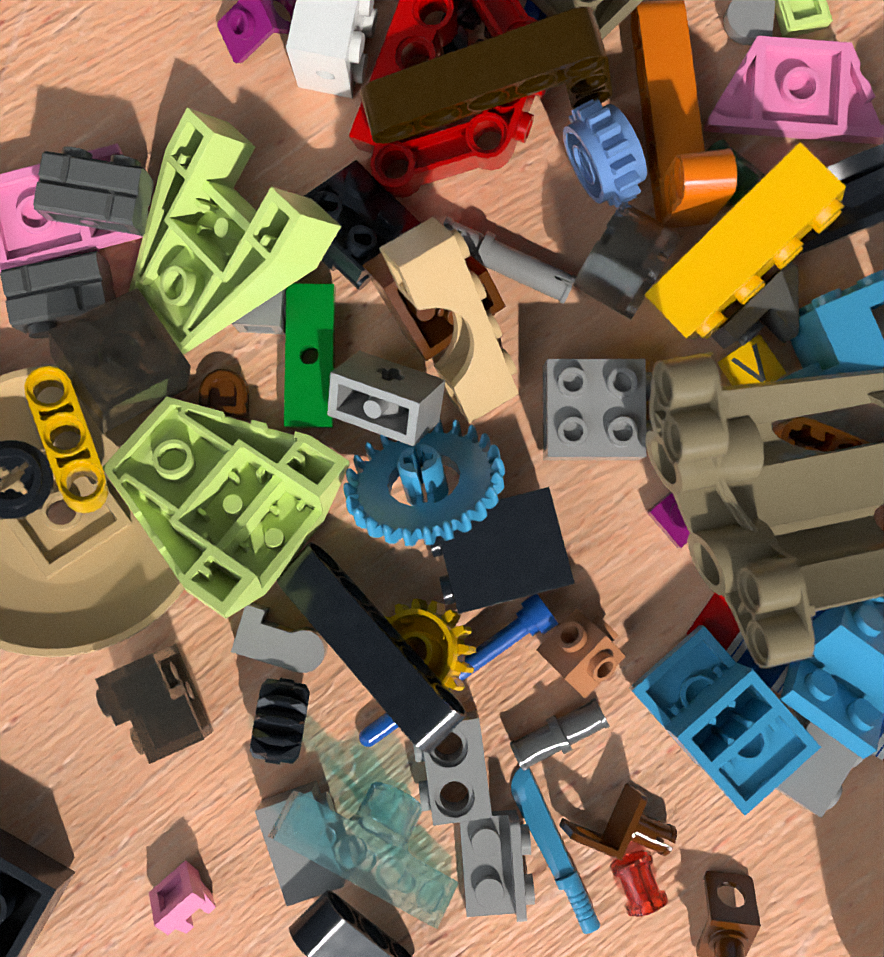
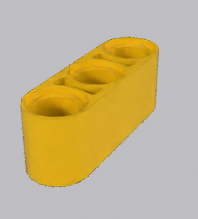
(63, 417)

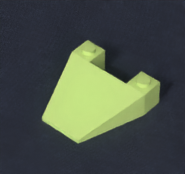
(207, 248)

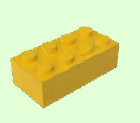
(747, 242)

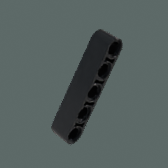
(371, 648)

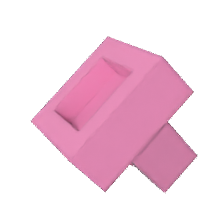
(178, 898)

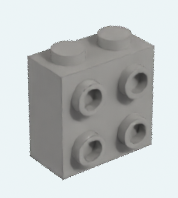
(595, 409)

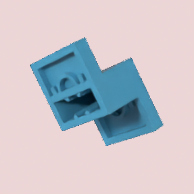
(840, 331)
(845, 680)
(725, 719)

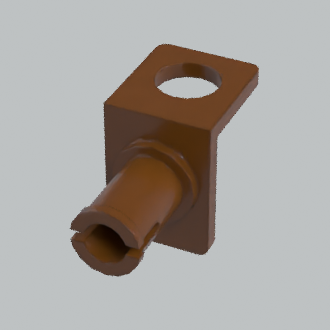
(625, 825)
(728, 928)

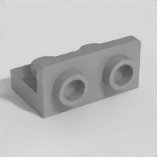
(495, 866)

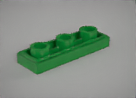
(309, 327)

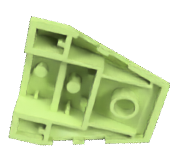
(224, 497)

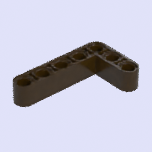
(490, 74)

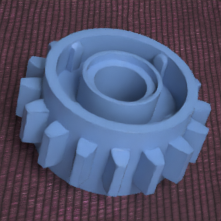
(605, 153)

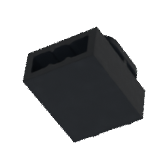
(506, 554)

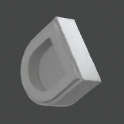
(749, 19)

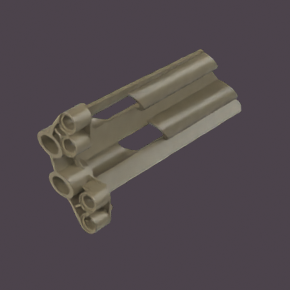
(765, 518)

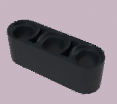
(339, 930)

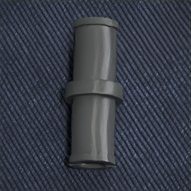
(559, 734)

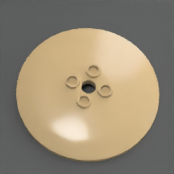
(78, 581)

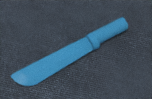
(537, 816)

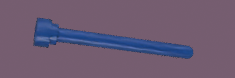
(531, 619)

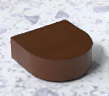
(225, 392)

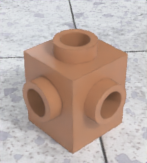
(582, 651)

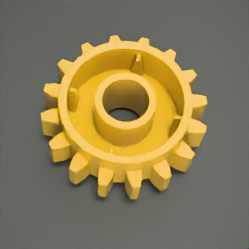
(441, 635)

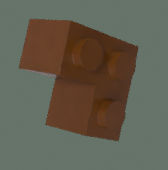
(429, 328)

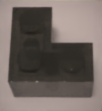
(158, 702)

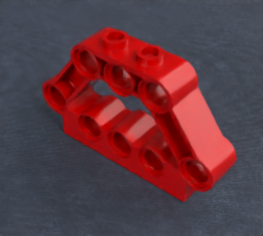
(455, 148)

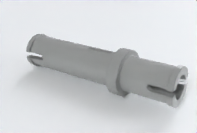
(514, 263)

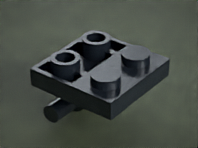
(366, 217)

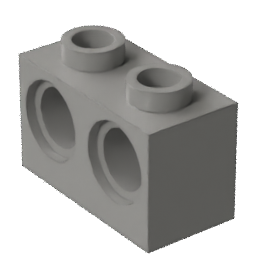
(463, 766)

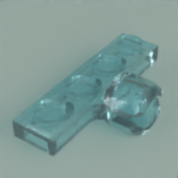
(369, 848)

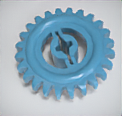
(381, 514)

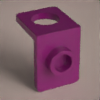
(251, 24)

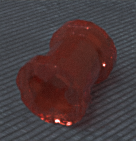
(641, 898)

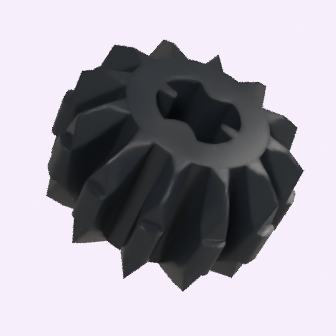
(279, 721)

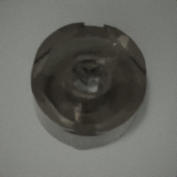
(627, 260)

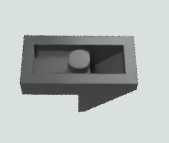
(773, 305)

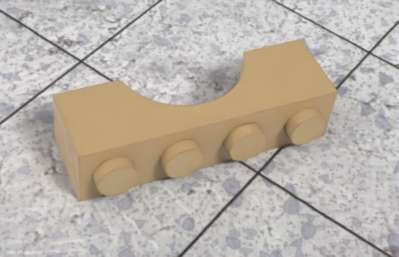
(433, 274)

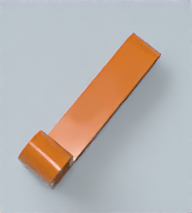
(684, 178)

